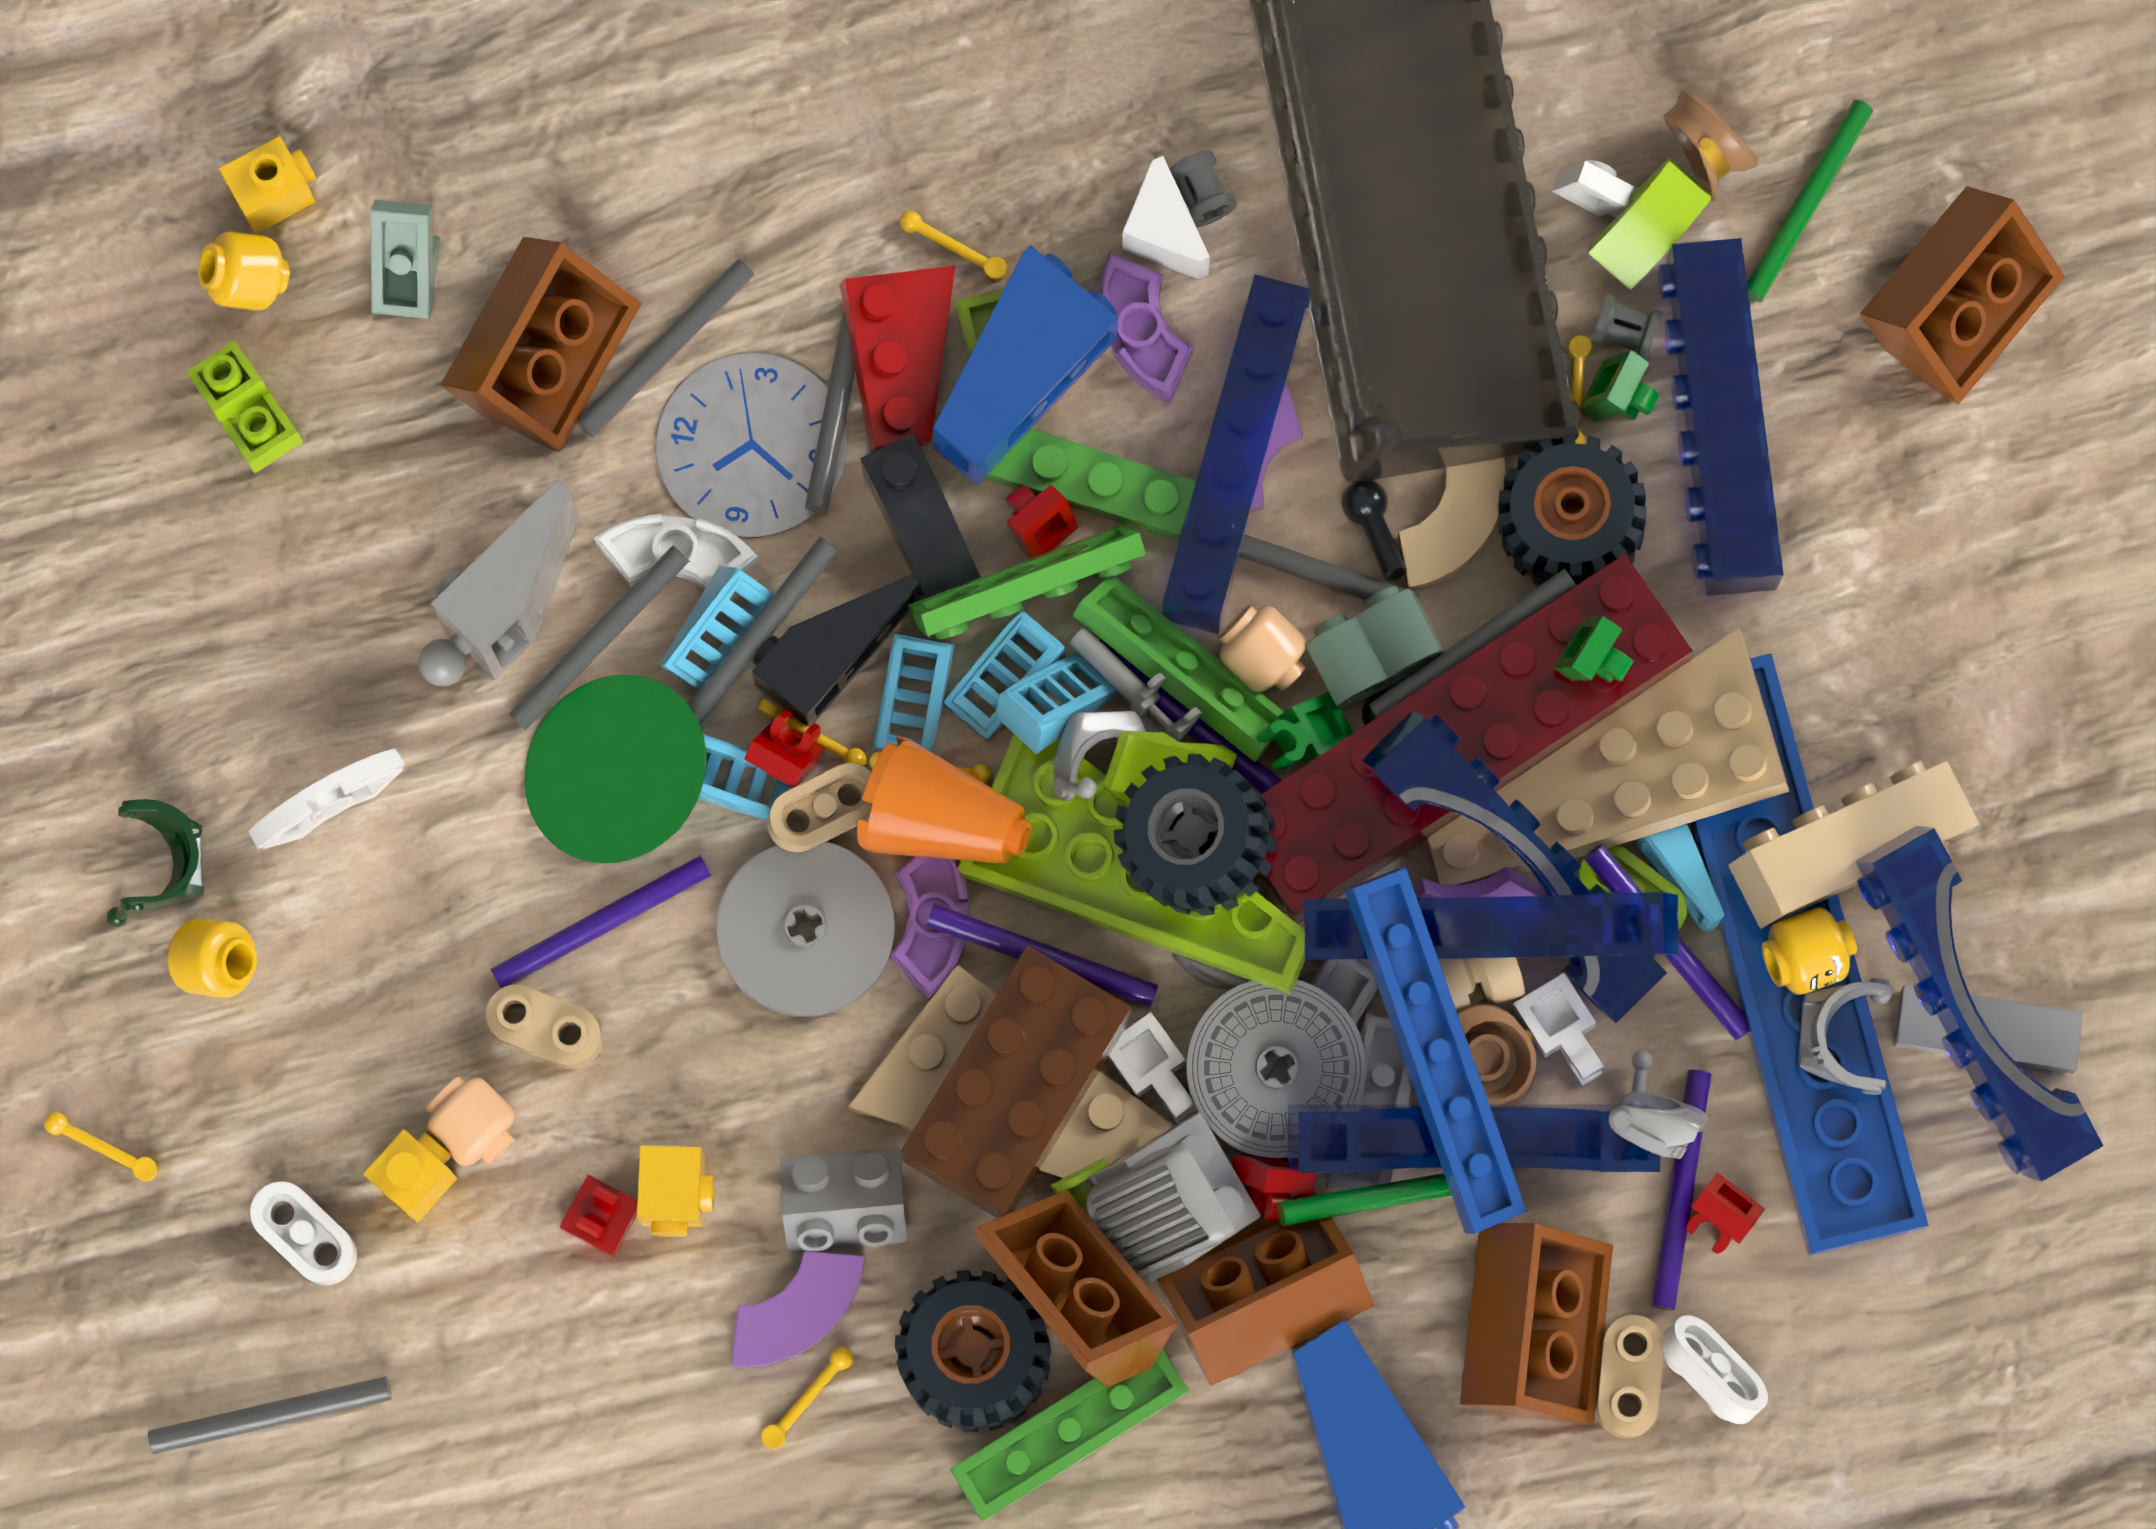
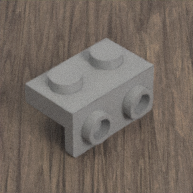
(843, 1200)

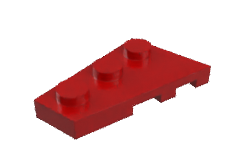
(898, 349)

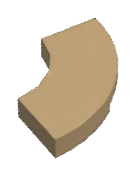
(1457, 527)

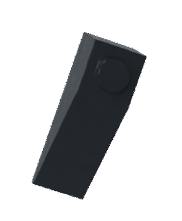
(919, 516)
(826, 651)

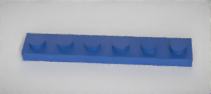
(1435, 1050)

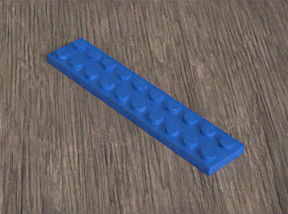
(1835, 1142)

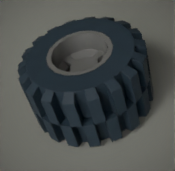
(1195, 835)

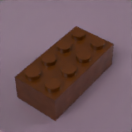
(1016, 1084)

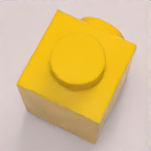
(270, 184)
(412, 1173)
(673, 1189)

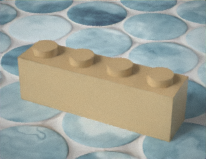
(1820, 855)

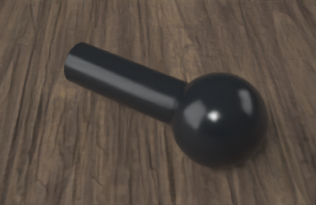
(1365, 505)

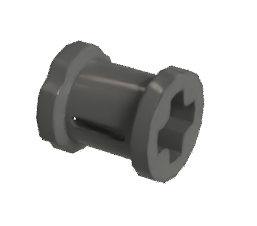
(1202, 188)
(1637, 341)

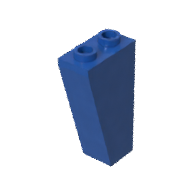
(1023, 363)
(1366, 1442)

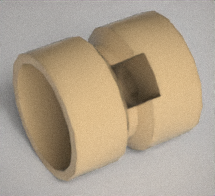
(1482, 979)

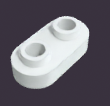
(304, 1234)
(1713, 1370)

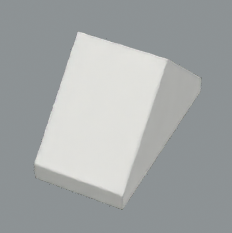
(1162, 226)

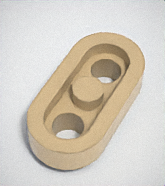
(820, 808)
(542, 1025)
(1629, 1375)

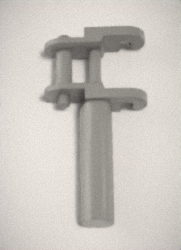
(1130, 686)

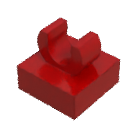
(1040, 520)
(784, 751)
(1271, 1181)
(1727, 1209)
(600, 1216)

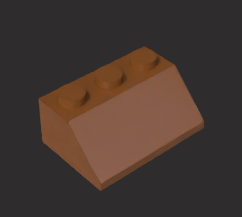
(1963, 292)
(541, 342)
(1080, 1286)
(1264, 1293)
(1536, 1323)

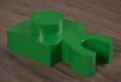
(1307, 731)

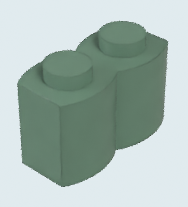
(1373, 648)

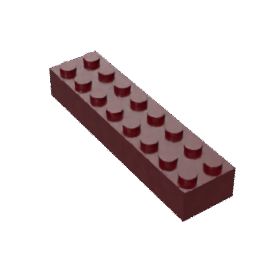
(1505, 706)

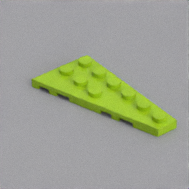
(1078, 872)

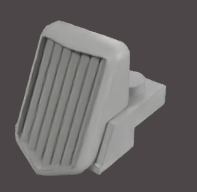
(1170, 1200)

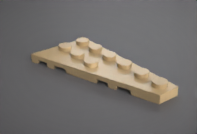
(1654, 764)
(899, 1091)

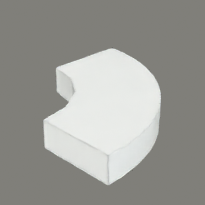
(643, 540)
(326, 799)

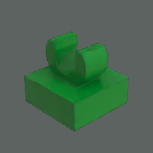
(1619, 389)
(1592, 652)

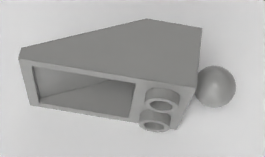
(503, 594)

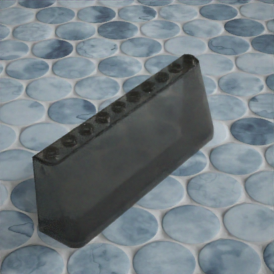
(1414, 232)

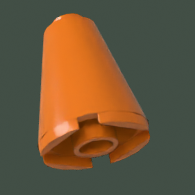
(937, 810)

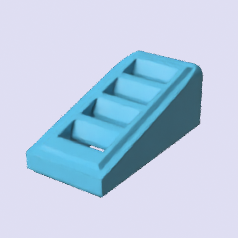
(701, 619)
(1005, 644)
(896, 669)
(1038, 730)
(727, 796)
(1679, 861)

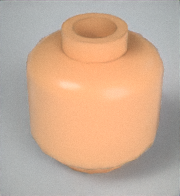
(1262, 649)
(471, 1121)

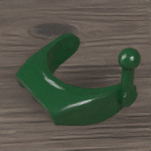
(184, 840)

